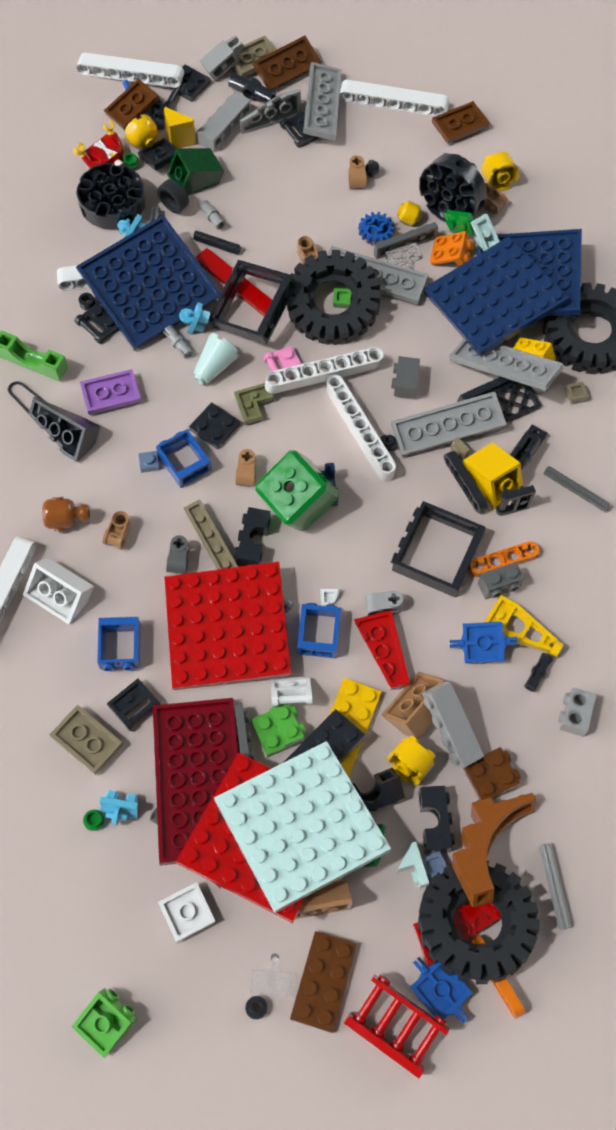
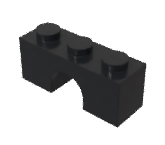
(255, 523)
(386, 790)
(435, 800)

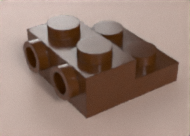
(493, 774)

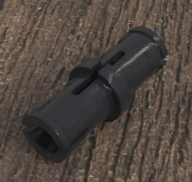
(538, 672)

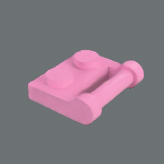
(286, 358)

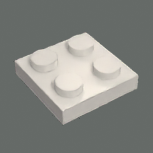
(186, 912)

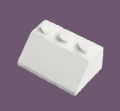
(57, 590)

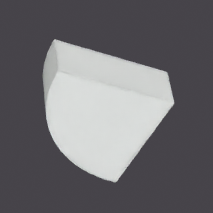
(328, 596)

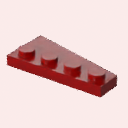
(383, 642)
(467, 922)

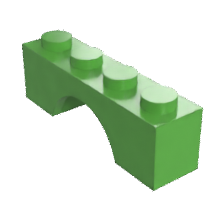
(48, 364)

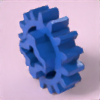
(376, 228)

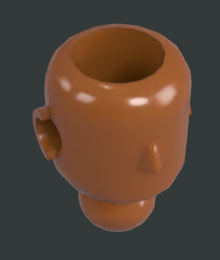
(62, 513)

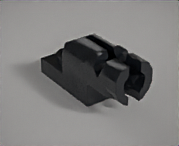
(528, 445)

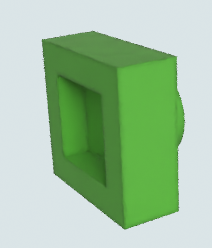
(342, 297)

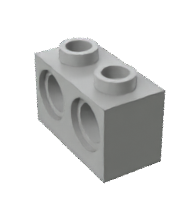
(581, 713)

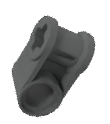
(177, 558)

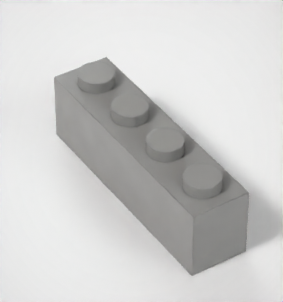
(224, 121)
(452, 724)

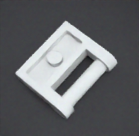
(291, 691)

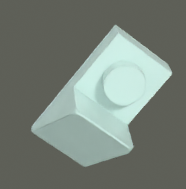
(485, 233)
(413, 861)

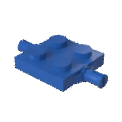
(483, 642)
(439, 991)

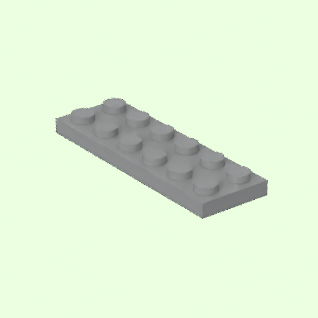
(322, 101)
(394, 279)
(510, 364)
(448, 422)

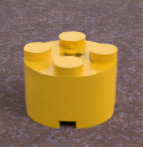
(500, 170)
(411, 760)

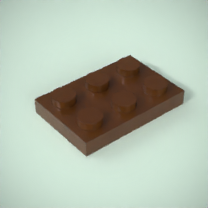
(131, 104)
(460, 122)

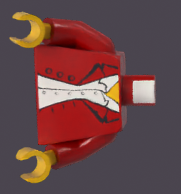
(105, 150)

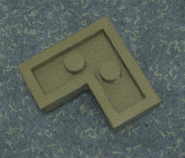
(248, 402)

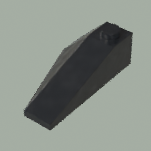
(70, 431)

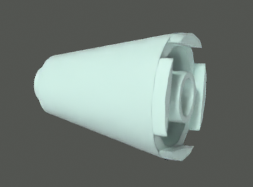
(214, 359)

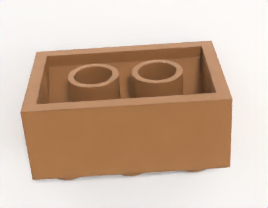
(408, 708)
(326, 900)

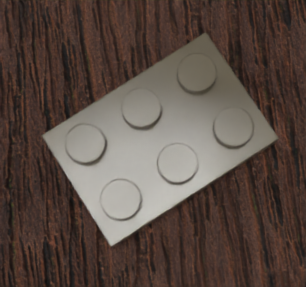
(251, 52)
(86, 739)

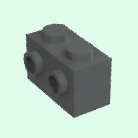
(406, 377)
(500, 581)

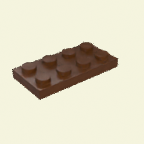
(286, 63)
(323, 982)

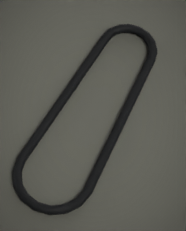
(17, 382)

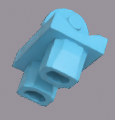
(125, 226)
(197, 318)
(119, 809)

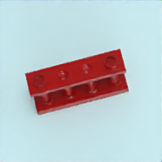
(376, 1035)

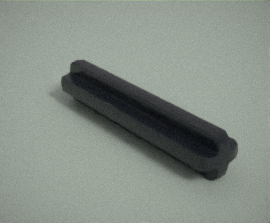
(216, 242)

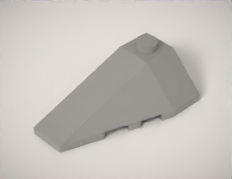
(280, 107)

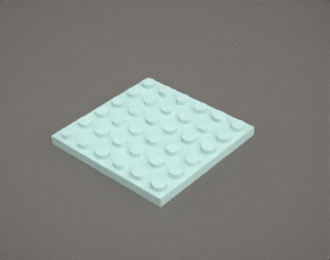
(301, 826)

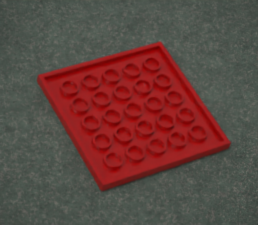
(227, 626)
(215, 853)

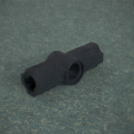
(251, 88)

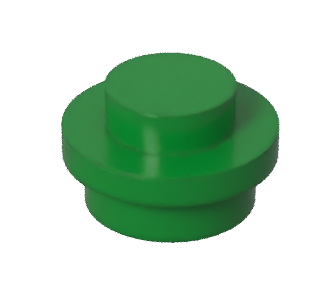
(131, 160)
(93, 820)

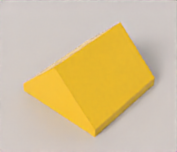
(179, 128)

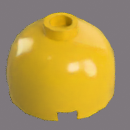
(141, 132)

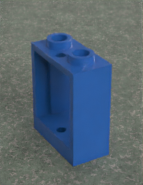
(191, 472)
(118, 624)
(314, 648)

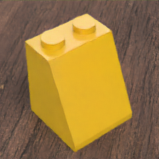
(494, 472)

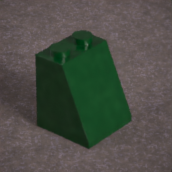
(195, 169)

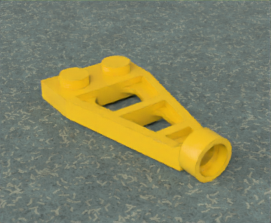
(505, 609)

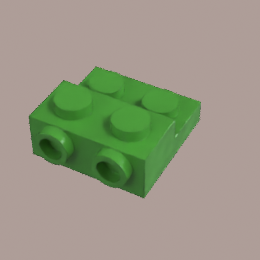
(278, 729)
(105, 1021)

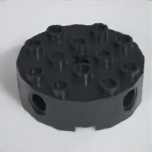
(452, 185)
(110, 195)

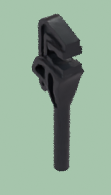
(157, 109)

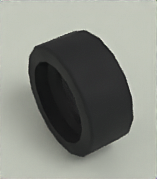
(173, 196)

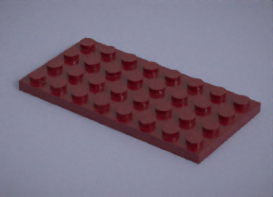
(192, 755)

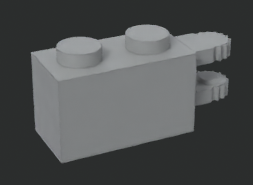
(222, 57)

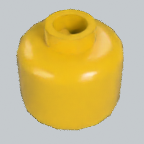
(409, 213)

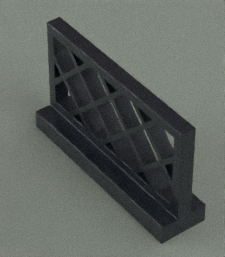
(503, 384)

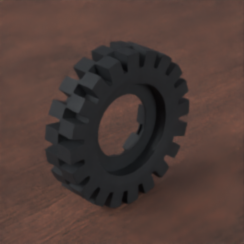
(338, 268)
(573, 349)
(472, 960)

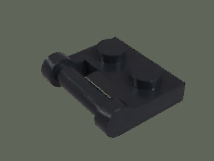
(298, 123)
(101, 319)
(520, 500)
(128, 700)

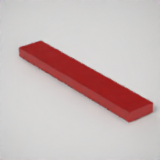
(222, 272)

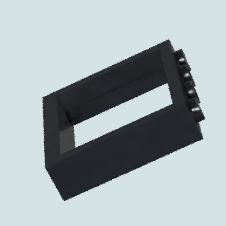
(274, 312)
(449, 519)

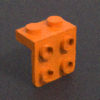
(451, 248)

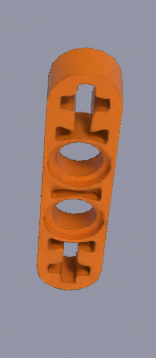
(502, 555)
(505, 990)

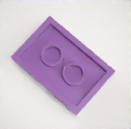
(110, 392)

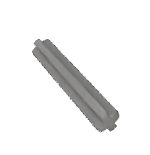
(555, 886)

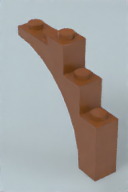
(477, 838)

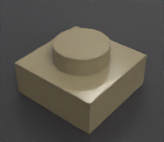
(576, 392)
(460, 449)

